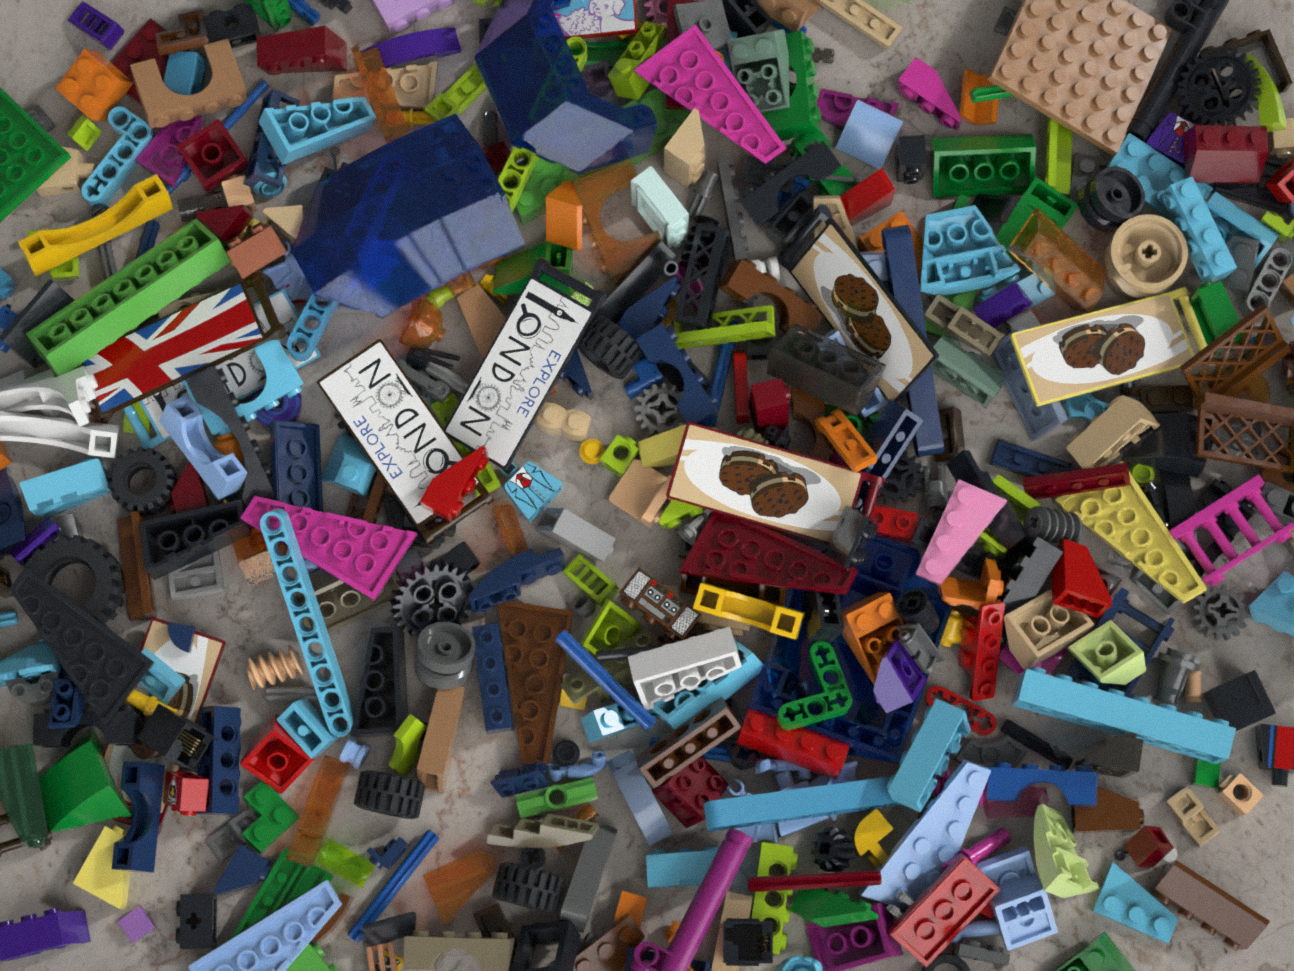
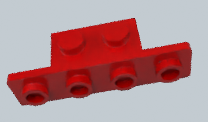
(981, 649)

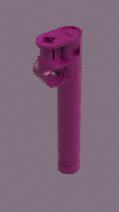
(700, 911)

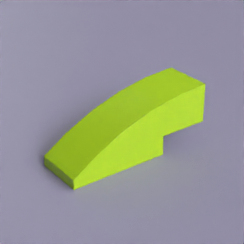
(1270, 103)

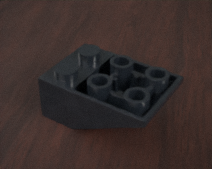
(851, 537)

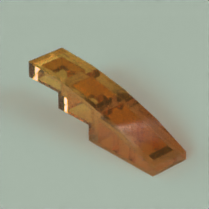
(318, 811)

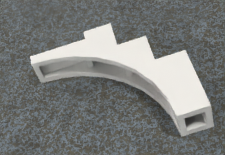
(48, 391)

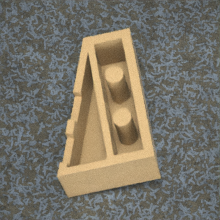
(1110, 432)

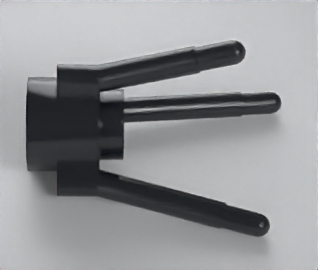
(421, 357)

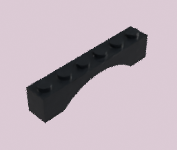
(210, 392)

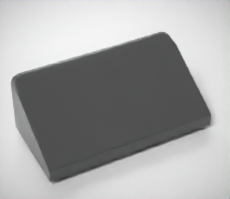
(1153, 590)

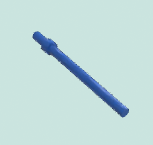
(229, 122)

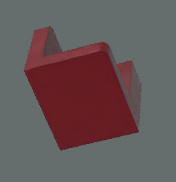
(1148, 846)

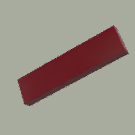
(1077, 481)

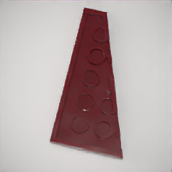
(754, 554)

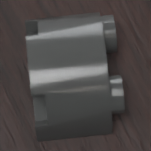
(34, 694)

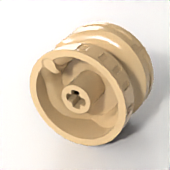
(1144, 257)

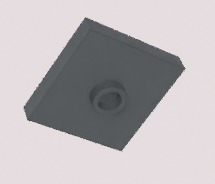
(708, 17)

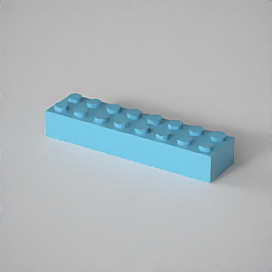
(1114, 714)

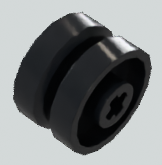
(1111, 199)

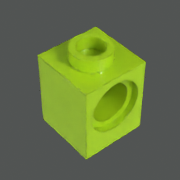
(615, 465)

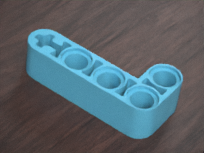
(113, 160)

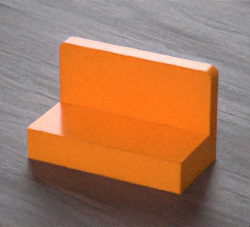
(981, 112)

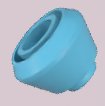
(267, 190)

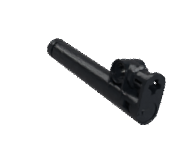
(1195, 27)

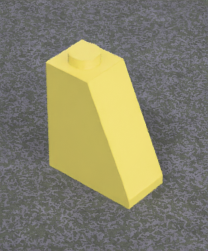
(662, 448)
(97, 872)

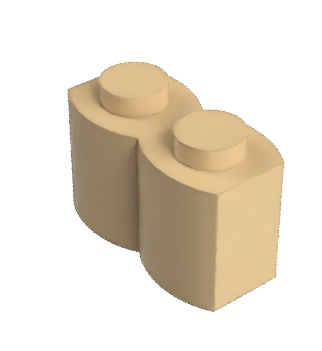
(570, 423)

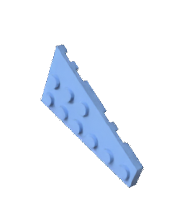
(932, 839)
(277, 938)

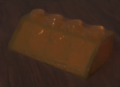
(1059, 262)

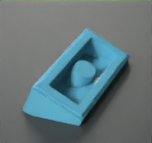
(161, 679)

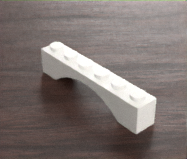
(90, 439)

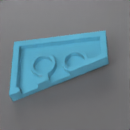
(1132, 906)

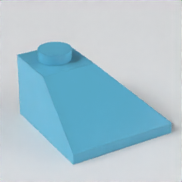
(349, 467)

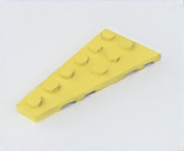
(1136, 531)

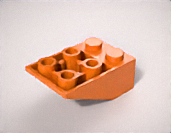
(871, 630)

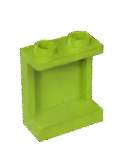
(1021, 503)

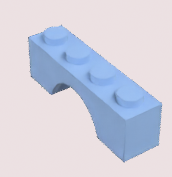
(185, 426)

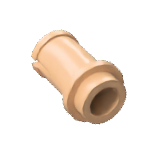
(1193, 688)

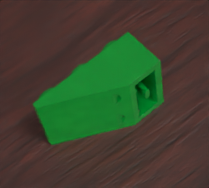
(1041, 196)
(515, 270)
(1097, 955)

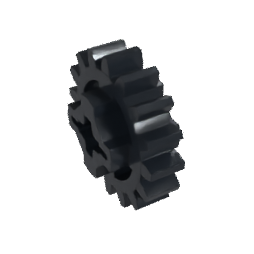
(900, 487)

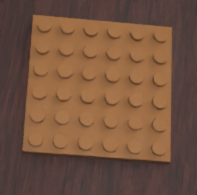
(1082, 63)

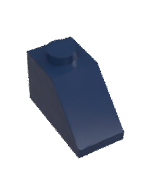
(243, 871)

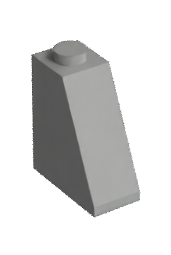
(576, 534)

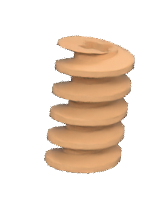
(274, 667)

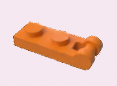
(846, 440)

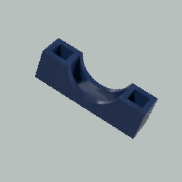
(660, 347)
(144, 787)

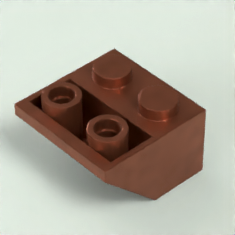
(255, 249)

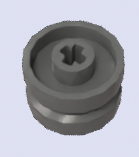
(444, 655)

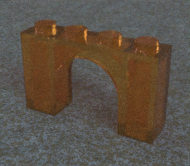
(592, 192)

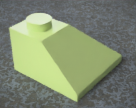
(1110, 655)

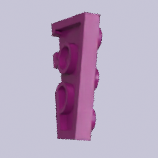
(837, 106)
(161, 153)

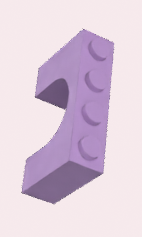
(400, 13)

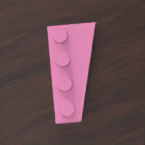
(961, 524)

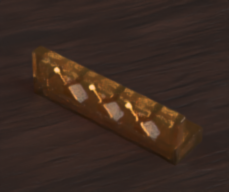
(381, 93)

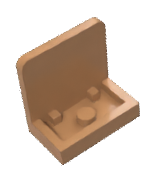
(790, 13)

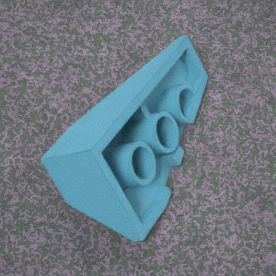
(29, 663)

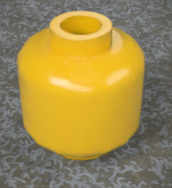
(952, 630)

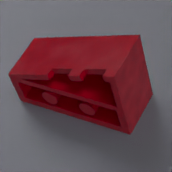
(302, 51)
(769, 405)

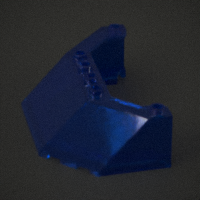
(545, 95)

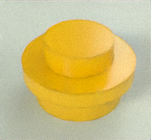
(591, 451)

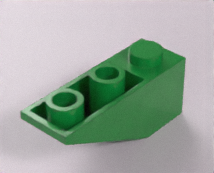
(830, 909)

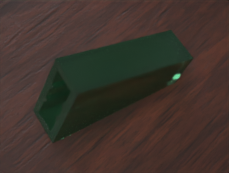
(22, 795)

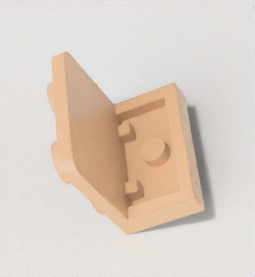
(641, 493)

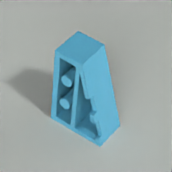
(679, 868)

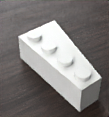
(683, 665)

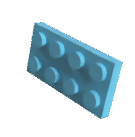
(1152, 171)

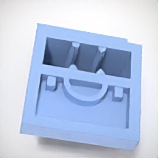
(1022, 903)

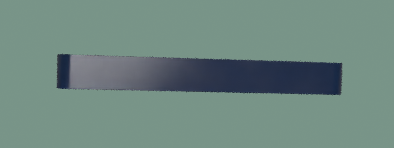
(905, 288)

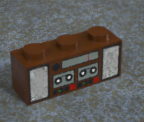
(659, 605)

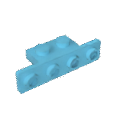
(1030, 283)

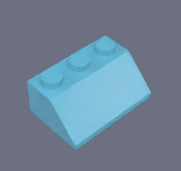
(1235, 221)

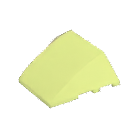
(1057, 862)

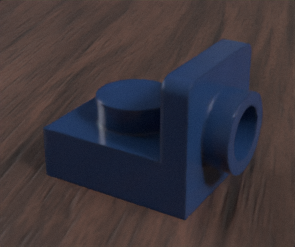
(393, 851)

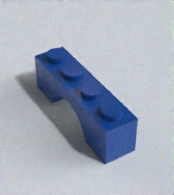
(1007, 783)

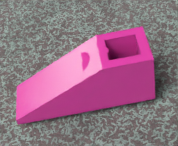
(925, 88)

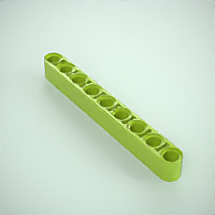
(521, 174)

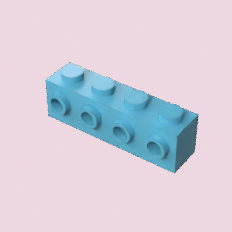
(1200, 231)

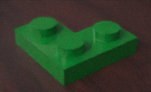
(273, 819)

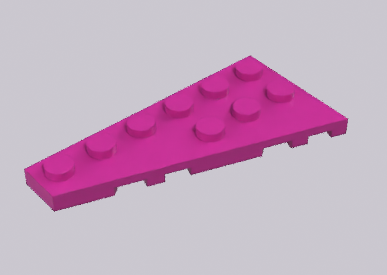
(699, 79)
(341, 545)

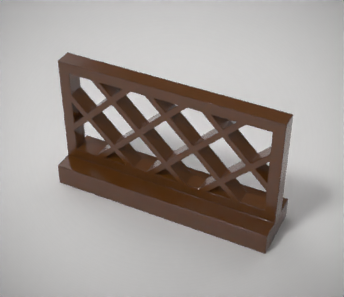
(1242, 367)
(1244, 411)

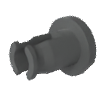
(1174, 674)

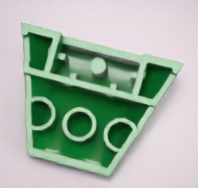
(81, 788)

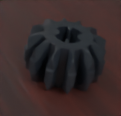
(833, 849)

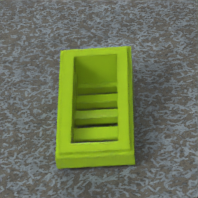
(608, 593)

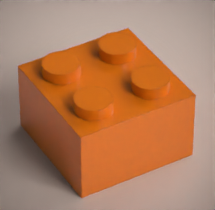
(94, 85)

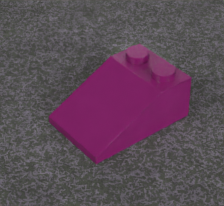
(854, 943)

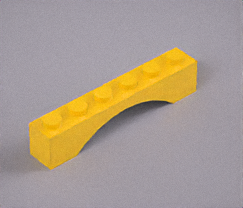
(53, 247)

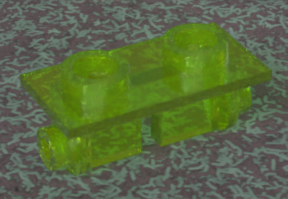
(345, 863)

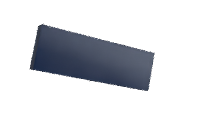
(1025, 461)

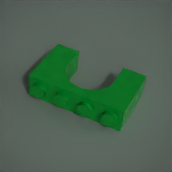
(803, 113)

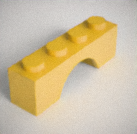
(748, 610)

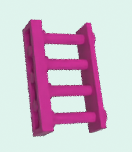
(1229, 505)

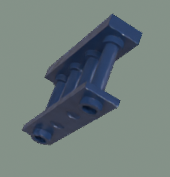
(1120, 605)

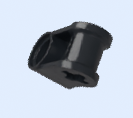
(462, 557)

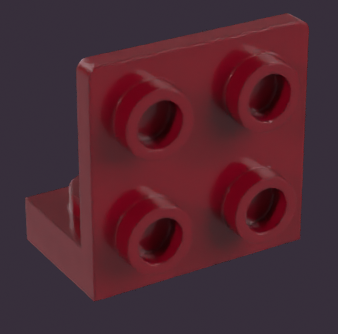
(689, 790)

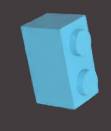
(307, 727)

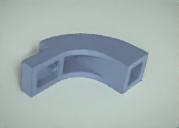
(639, 798)

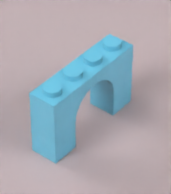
(280, 381)

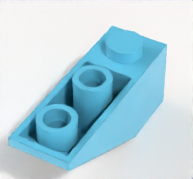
(609, 721)

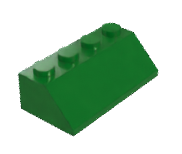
(982, 165)

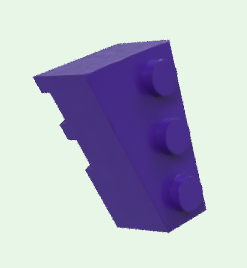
(42, 933)

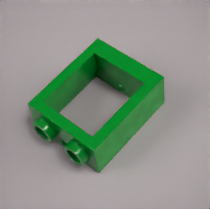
(1214, 312)

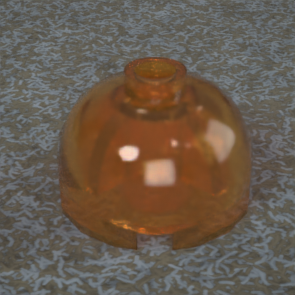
(423, 326)

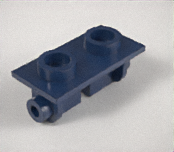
(513, 782)

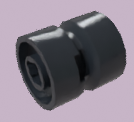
(916, 607)

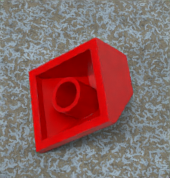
(275, 757)

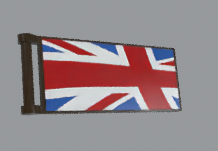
(181, 345)

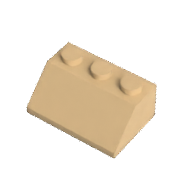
(685, 152)
(1043, 630)

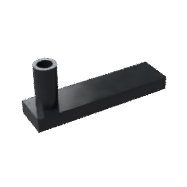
(638, 279)

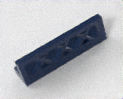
(261, 146)

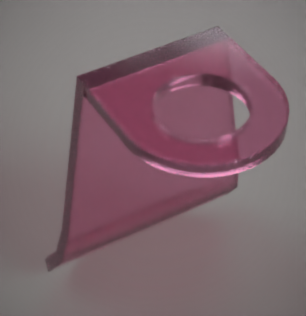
(1024, 807)

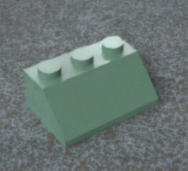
(967, 371)

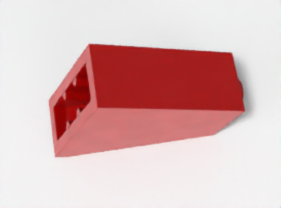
(868, 197)
(1078, 581)

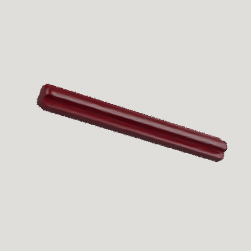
(814, 881)

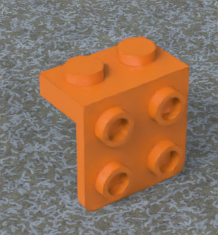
(973, 593)

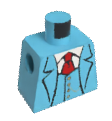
(530, 488)

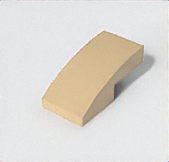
(1193, 817)

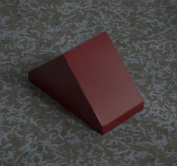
(227, 221)

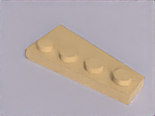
(412, 85)

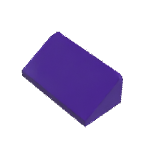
(1003, 305)
(42, 533)

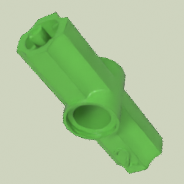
(539, 801)

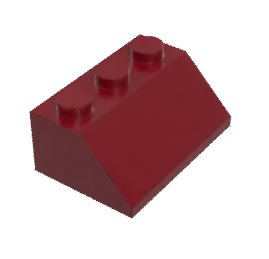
(1225, 153)

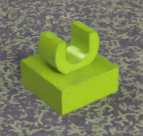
(84, 133)

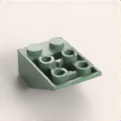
(762, 68)

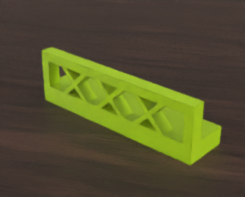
(1058, 156)
(729, 334)

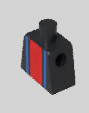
(1276, 751)

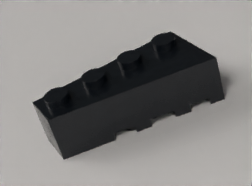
(190, 535)

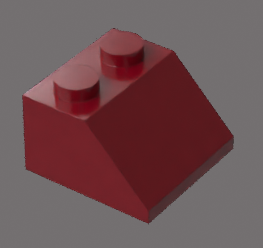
(212, 156)

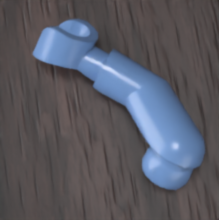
(778, 765)
(581, 771)

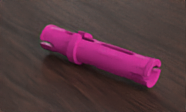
(983, 848)

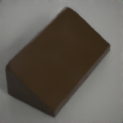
(951, 433)

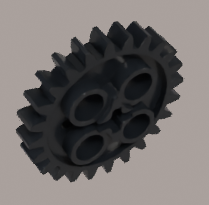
(1241, 78)
(410, 601)

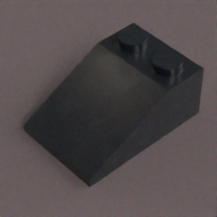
(1169, 445)

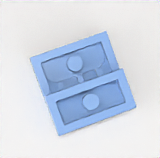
(869, 134)

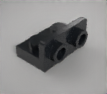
(1214, 492)

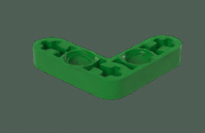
(828, 692)

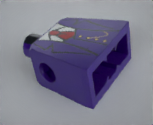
(1169, 137)

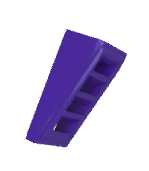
(108, 35)

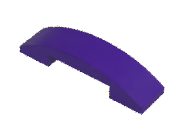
(418, 46)

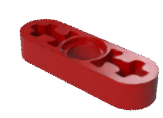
(741, 386)
(982, 713)

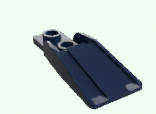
(11, 512)

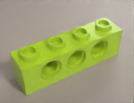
(770, 855)

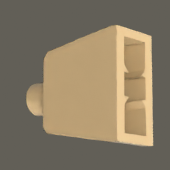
(69, 176)

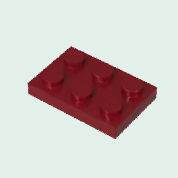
(140, 49)

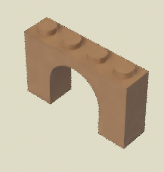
(164, 106)

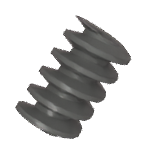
(1052, 524)

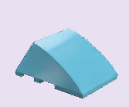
(962, 253)

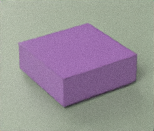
(136, 924)

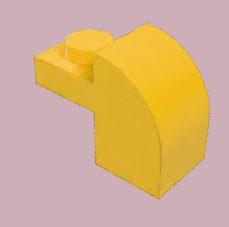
(868, 833)

